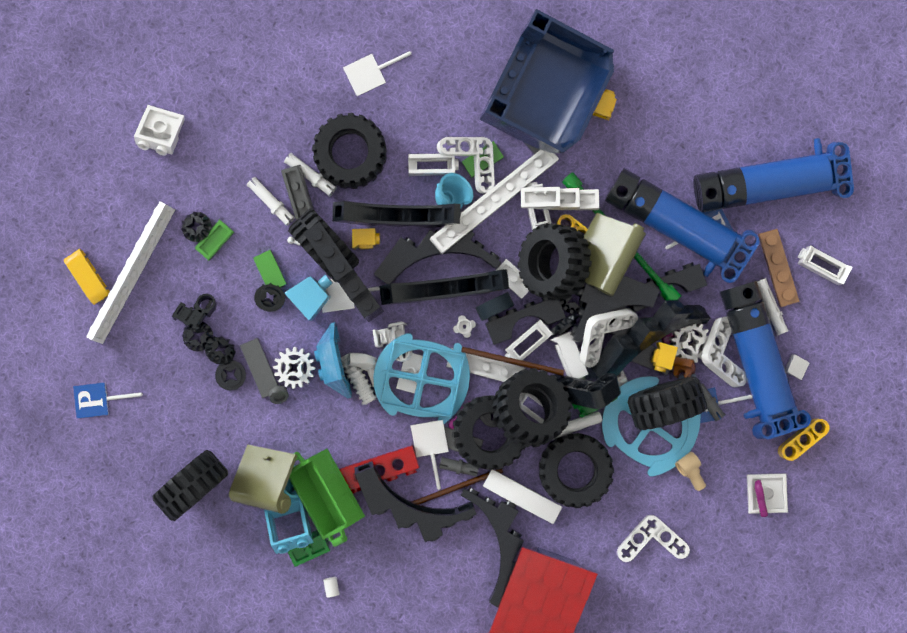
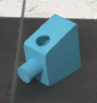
(310, 295)

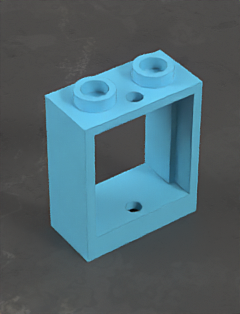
(298, 541)

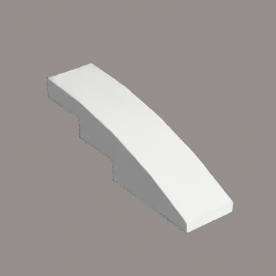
(559, 199)
(522, 496)

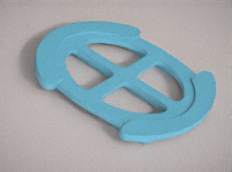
(459, 384)
(657, 463)

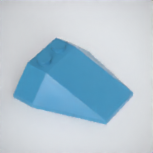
(331, 362)

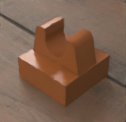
(683, 365)

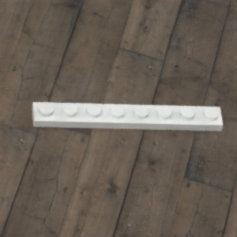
(494, 199)
(130, 273)

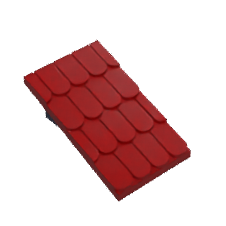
(543, 594)

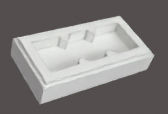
(412, 366)

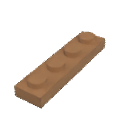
(778, 267)

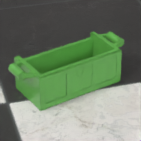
(325, 495)

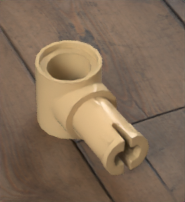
(689, 468)

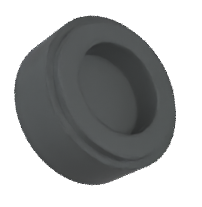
(278, 394)

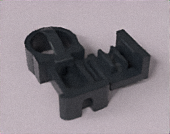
(194, 318)

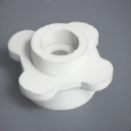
(469, 325)

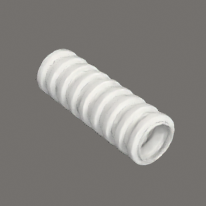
(359, 381)

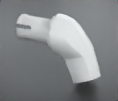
(363, 361)

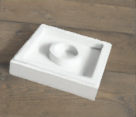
(774, 491)

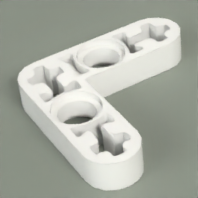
(475, 151)
(597, 327)
(716, 359)
(654, 532)

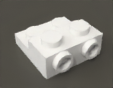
(159, 130)

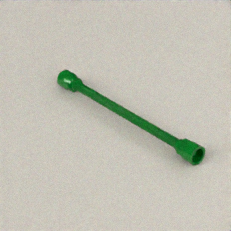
(668, 292)

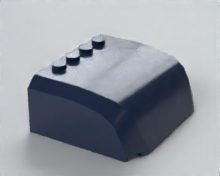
(550, 85)

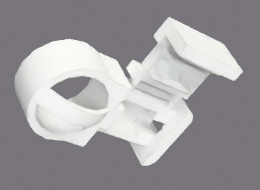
(388, 335)

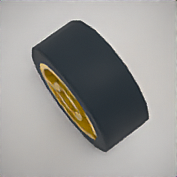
(494, 306)

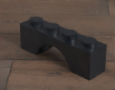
(688, 279)
(501, 328)

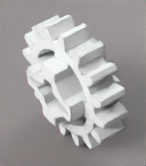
(688, 334)
(288, 361)

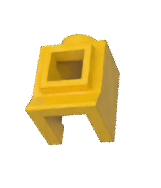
(606, 105)
(365, 238)
(664, 357)

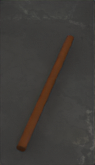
(511, 361)
(453, 488)

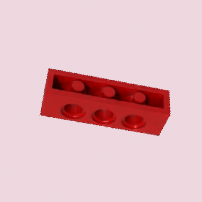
(406, 454)

